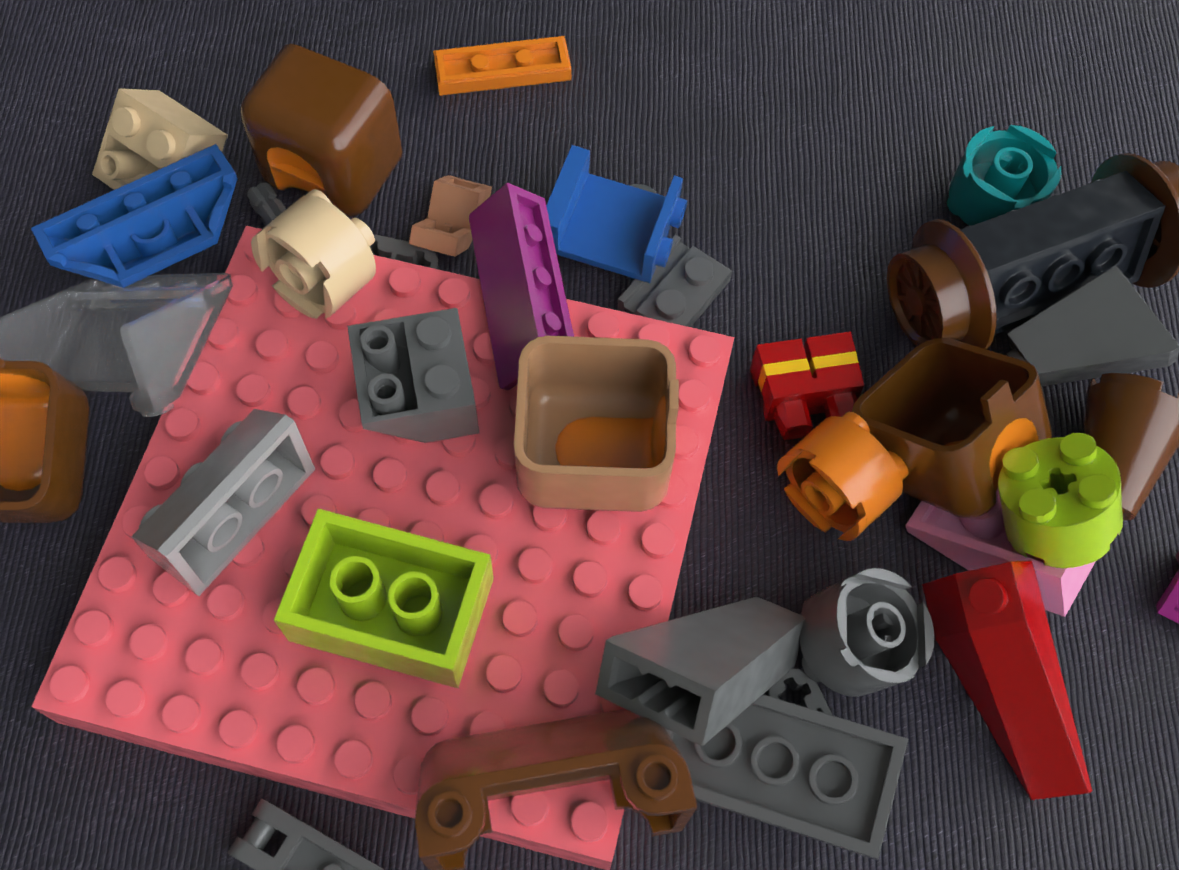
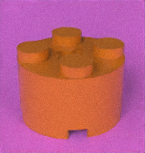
(842, 476)

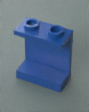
(611, 221)

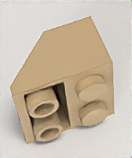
(148, 134)

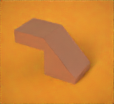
(447, 223)

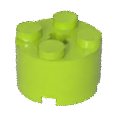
(1061, 500)

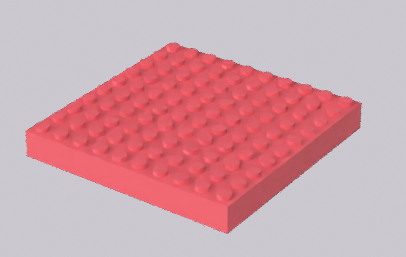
(225, 683)

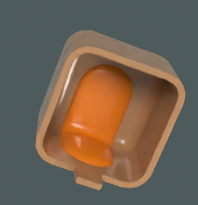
(595, 423)

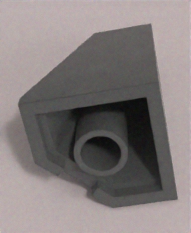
(1094, 333)

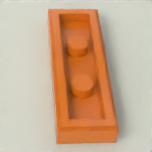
(502, 65)

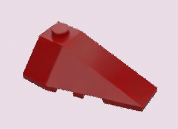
(1006, 659)

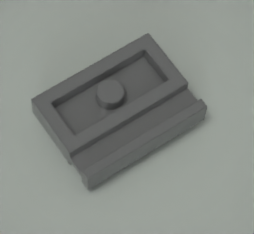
(680, 289)

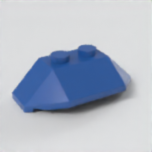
(143, 222)

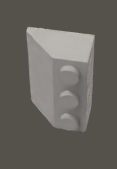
(226, 499)

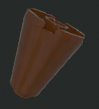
(1135, 428)

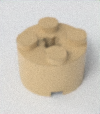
(316, 255)

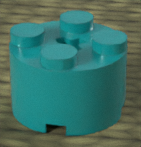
(1002, 174)

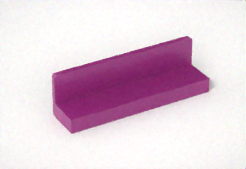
(518, 276)

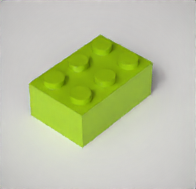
(386, 597)

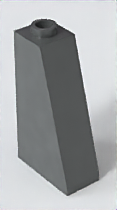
(701, 667)

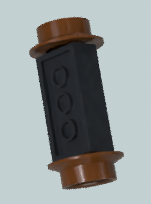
(1028, 259)

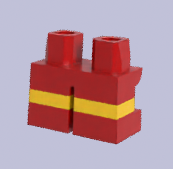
(806, 380)

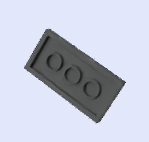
(801, 773)

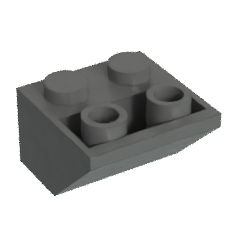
(414, 377)

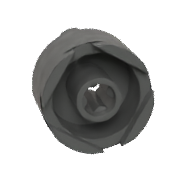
(865, 634)

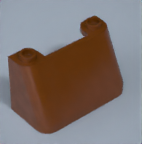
(614, 745)

